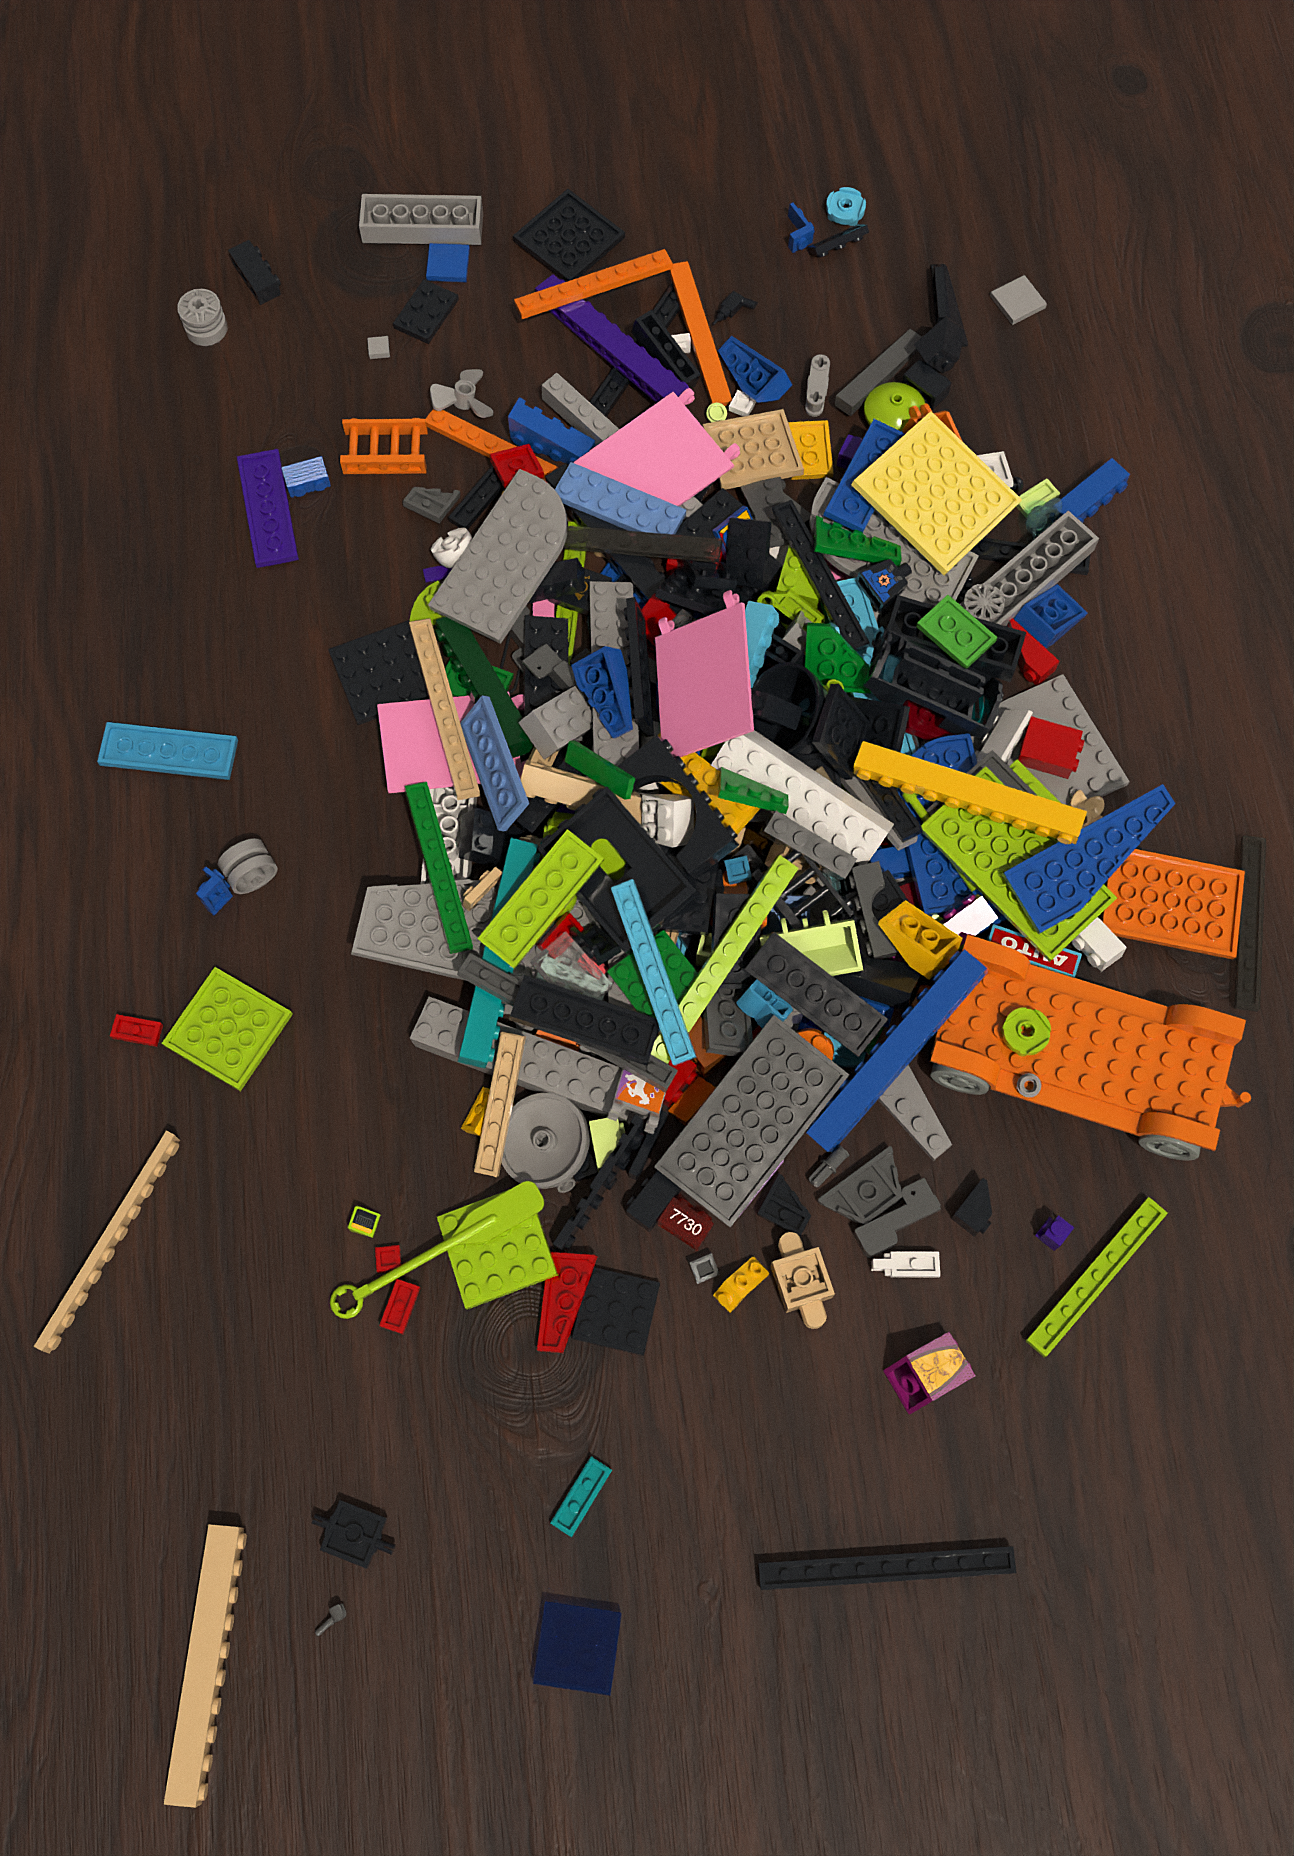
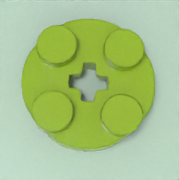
(1023, 1044)

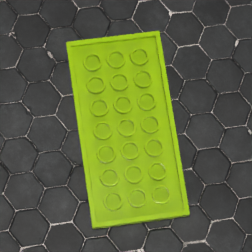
(988, 849)

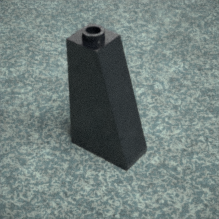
(884, 982)

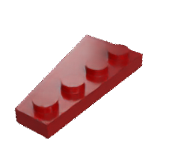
(563, 1299)

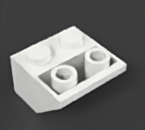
(668, 818)

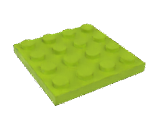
(227, 1028)
(501, 1264)

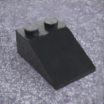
(482, 841)

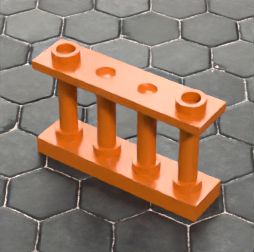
(384, 464)

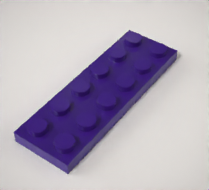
(267, 508)

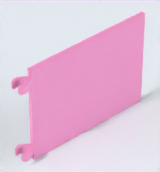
(662, 452)
(704, 679)
(414, 746)

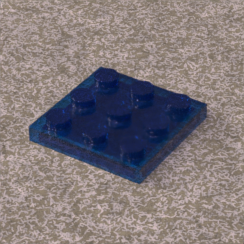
(577, 1648)

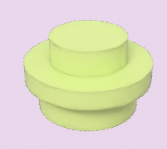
(716, 412)

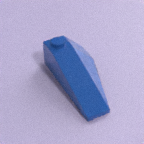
(606, 685)

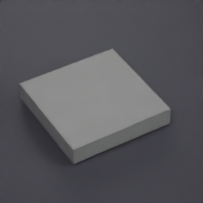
(1018, 300)

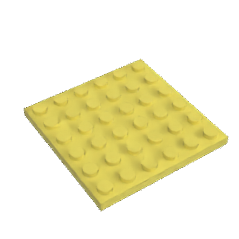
(936, 493)

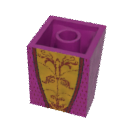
(929, 1373)

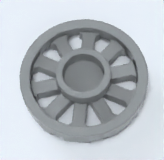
(983, 602)

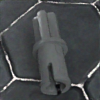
(828, 1166)

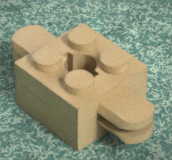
(802, 1280)

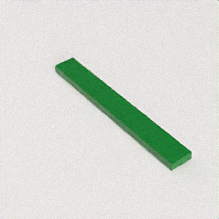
(438, 868)

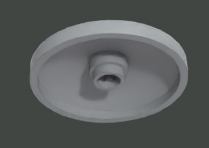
(545, 1140)

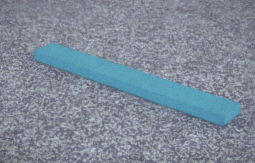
(653, 972)

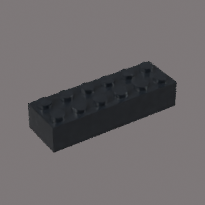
(997, 661)

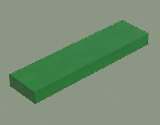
(600, 769)

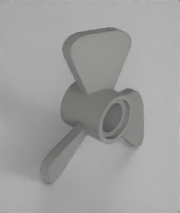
(462, 395)

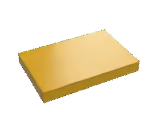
(814, 448)

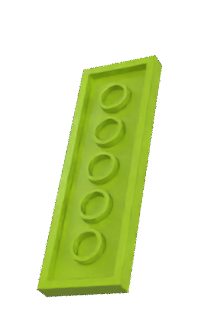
(540, 899)

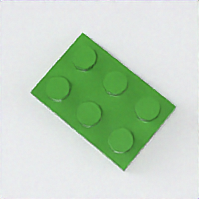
(956, 632)

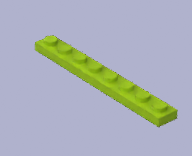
(1096, 1277)

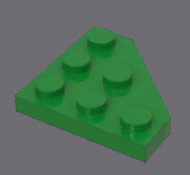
(834, 658)

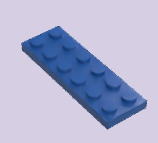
(847, 504)

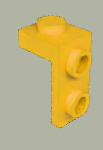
(740, 1284)

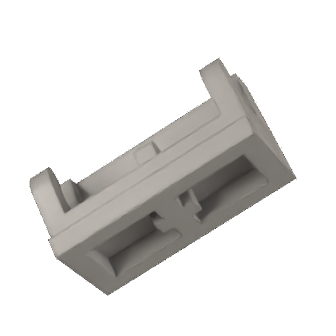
(795, 634)

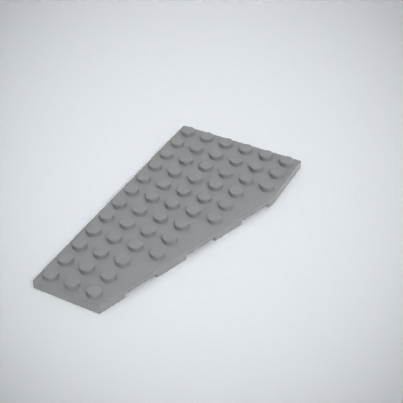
(405, 929)

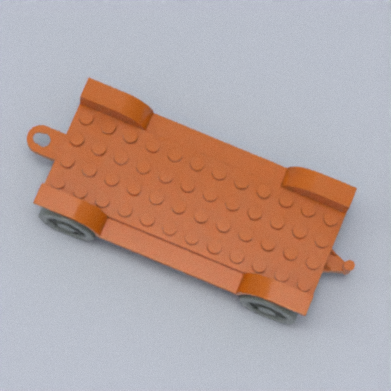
(1106, 1058)

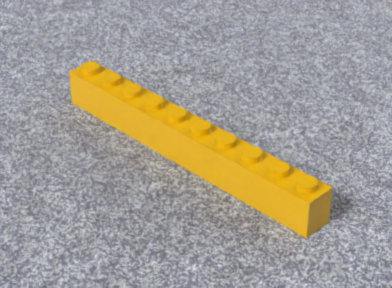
(969, 792)

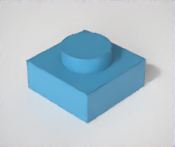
(738, 870)

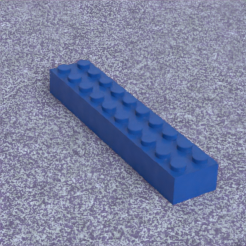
(898, 1050)

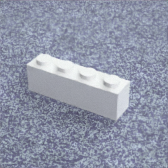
(1099, 945)

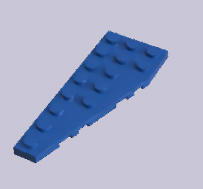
(1068, 875)

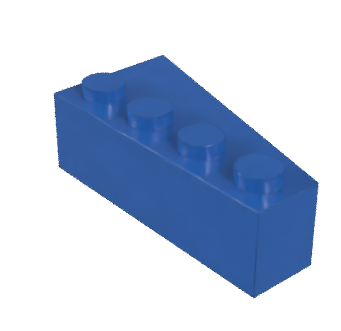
(547, 434)

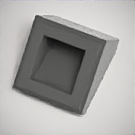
(703, 1265)

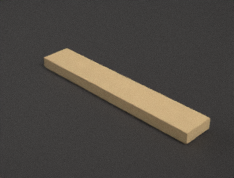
(500, 1104)

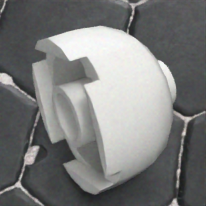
(451, 548)

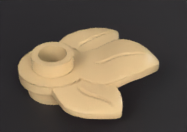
(1093, 806)

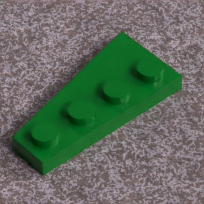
(855, 545)

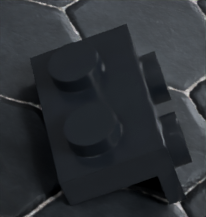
(596, 944)

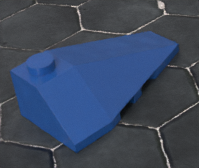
(753, 372)

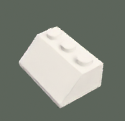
(1006, 734)

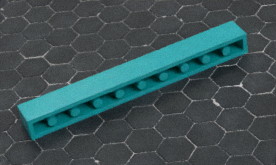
(485, 1007)

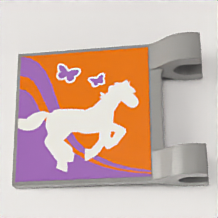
(638, 1097)

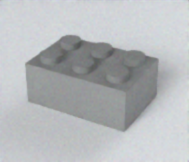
(558, 722)

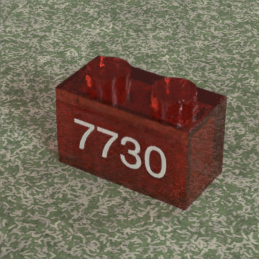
(686, 1223)

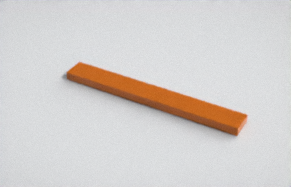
(700, 334)

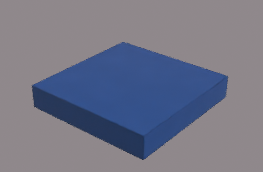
(448, 262)

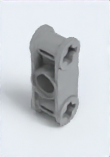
(817, 385)

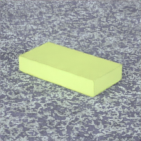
(1037, 496)

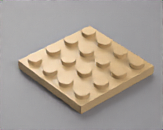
(764, 445)

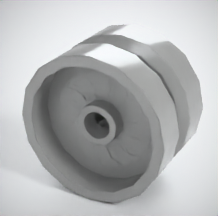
(247, 866)

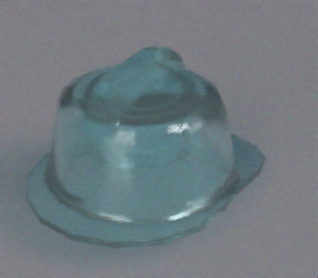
(1043, 517)

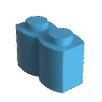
(762, 1003)

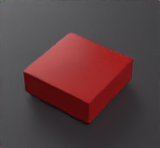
(387, 1258)

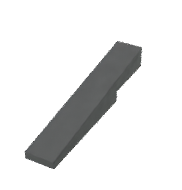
(877, 373)

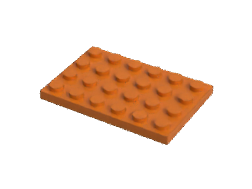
(1176, 903)

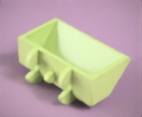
(829, 945)

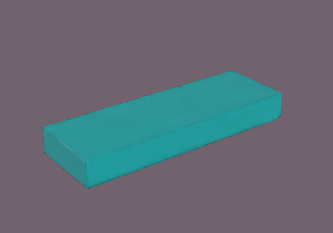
(581, 1496)

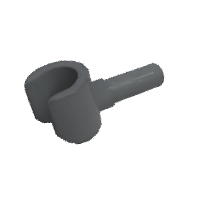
(337, 1613)

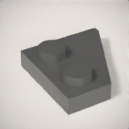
(431, 502)

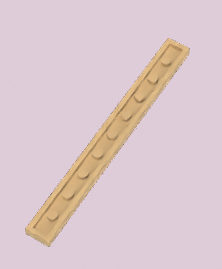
(444, 710)
(105, 1247)

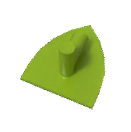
(421, 609)

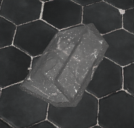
(569, 967)

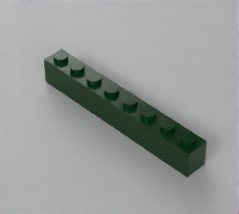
(482, 680)

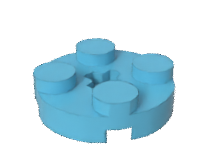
(841, 215)

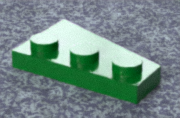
(749, 792)

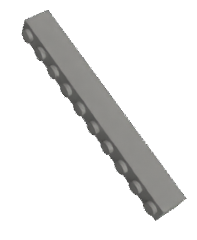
(588, 419)

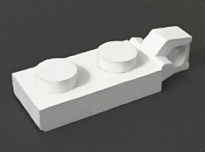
(908, 1264)

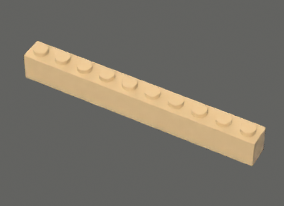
(575, 790)
(205, 1667)

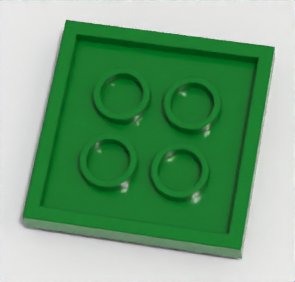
(630, 982)

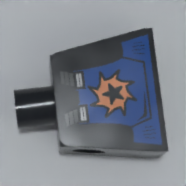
(883, 582)

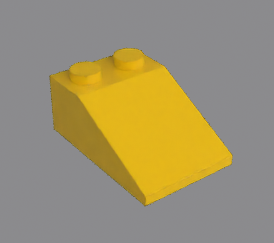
(920, 939)

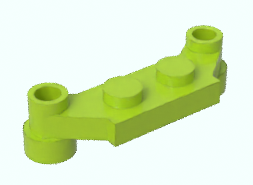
(791, 604)

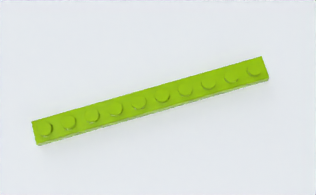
(730, 947)

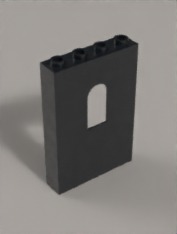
(658, 880)

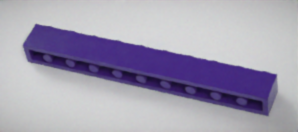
(616, 347)

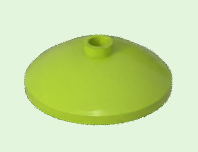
(883, 407)

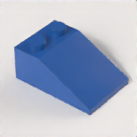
(1050, 615)

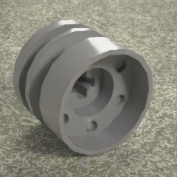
(202, 317)

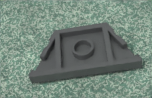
(866, 1191)

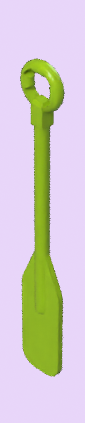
(479, 1226)

